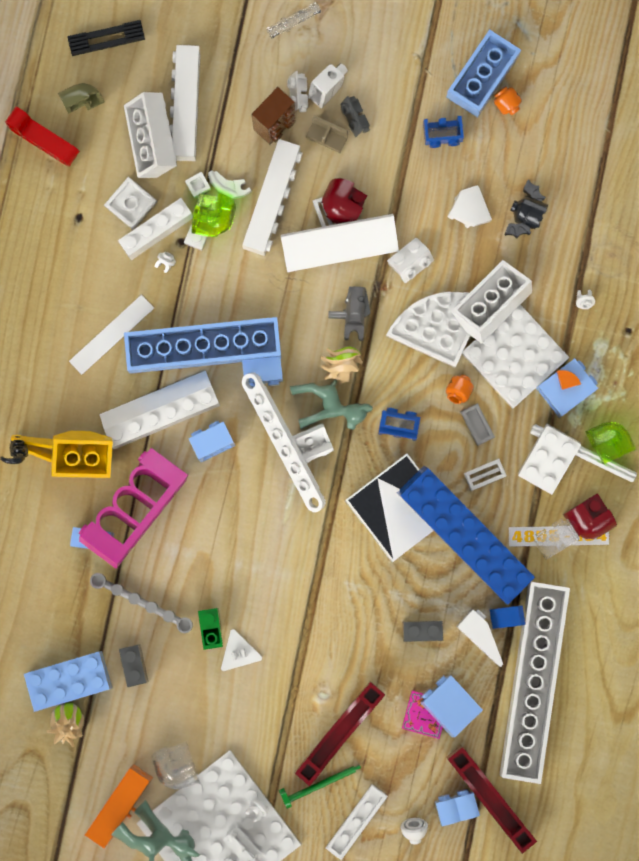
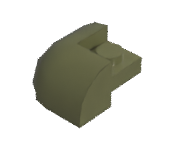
(79, 96)

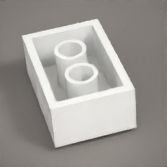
(549, 459)

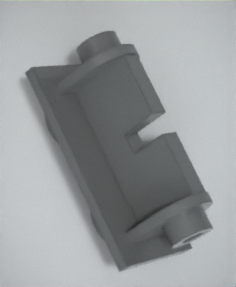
(350, 108)

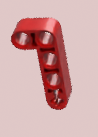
(41, 137)

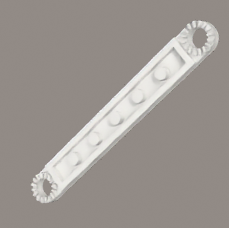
(283, 442)

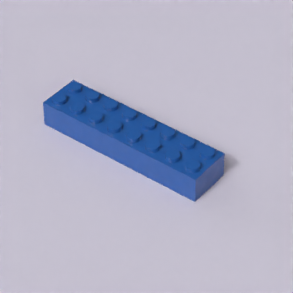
(465, 534)

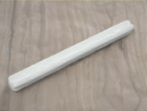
(593, 458)

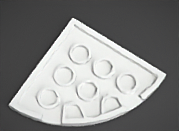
(432, 327)

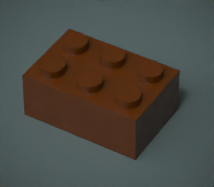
(274, 116)

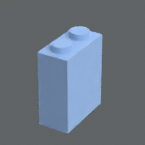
(564, 400)
(450, 705)

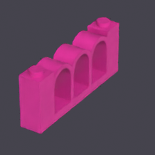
(104, 544)

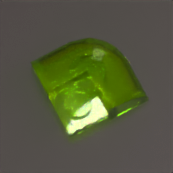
(213, 215)
(610, 441)

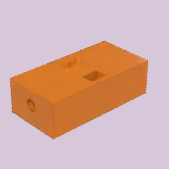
(119, 805)

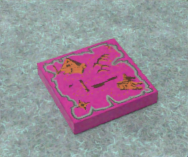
(419, 719)

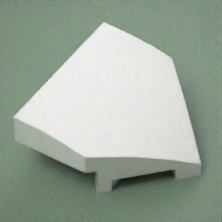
(470, 208)

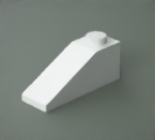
(479, 633)

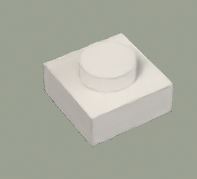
(198, 185)
(195, 240)

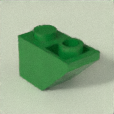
(210, 628)

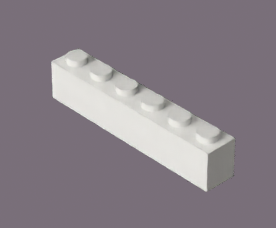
(185, 101)
(271, 197)

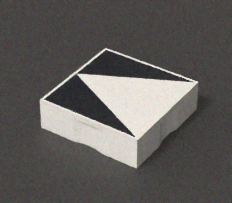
(386, 514)

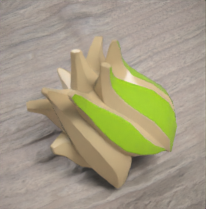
(341, 364)
(66, 723)

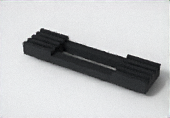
(79, 42)

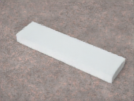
(356, 822)

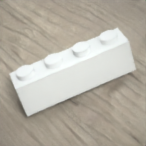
(156, 229)

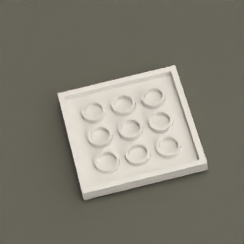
(516, 357)

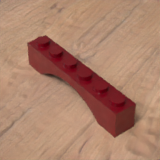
(339, 733)
(491, 799)

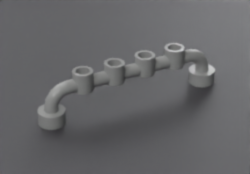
(99, 581)

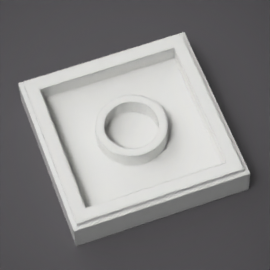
(130, 203)

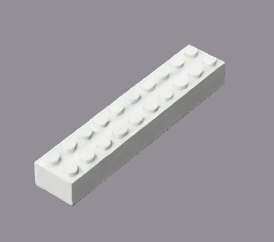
(534, 683)

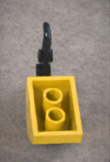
(69, 453)

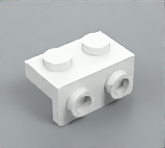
(411, 260)
(313, 443)

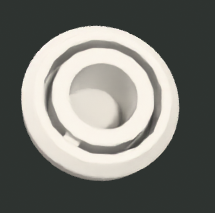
(414, 829)

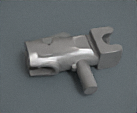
(356, 310)

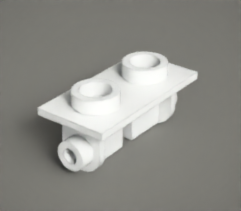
(298, 83)
(242, 846)

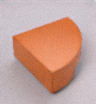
(567, 379)

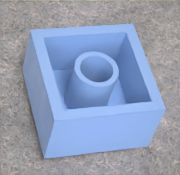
(211, 441)

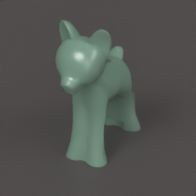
(332, 407)
(150, 846)

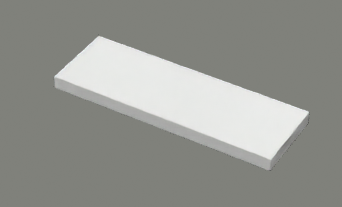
(340, 242)

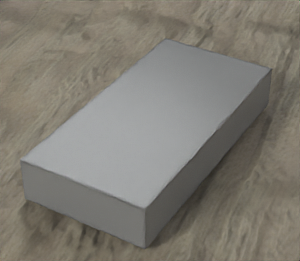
(477, 424)

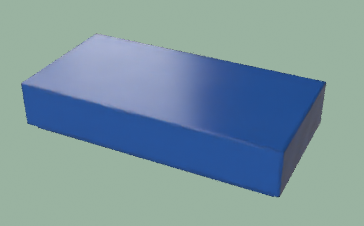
(507, 617)

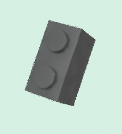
(422, 631)
(133, 665)

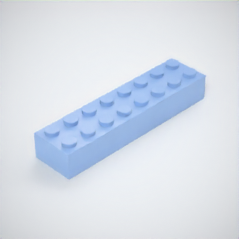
(201, 345)

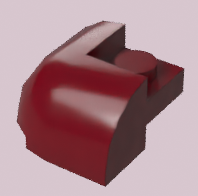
(343, 201)
(591, 518)

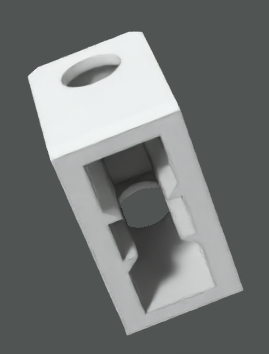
(327, 84)

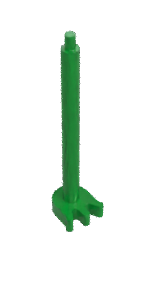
(288, 799)

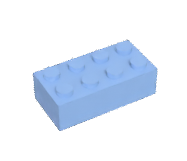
(483, 73)
(67, 681)

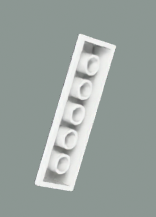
(159, 410)

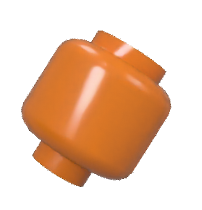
(507, 100)
(459, 389)

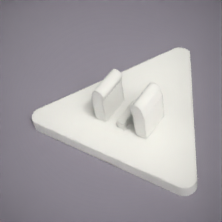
(238, 652)

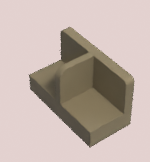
(327, 134)

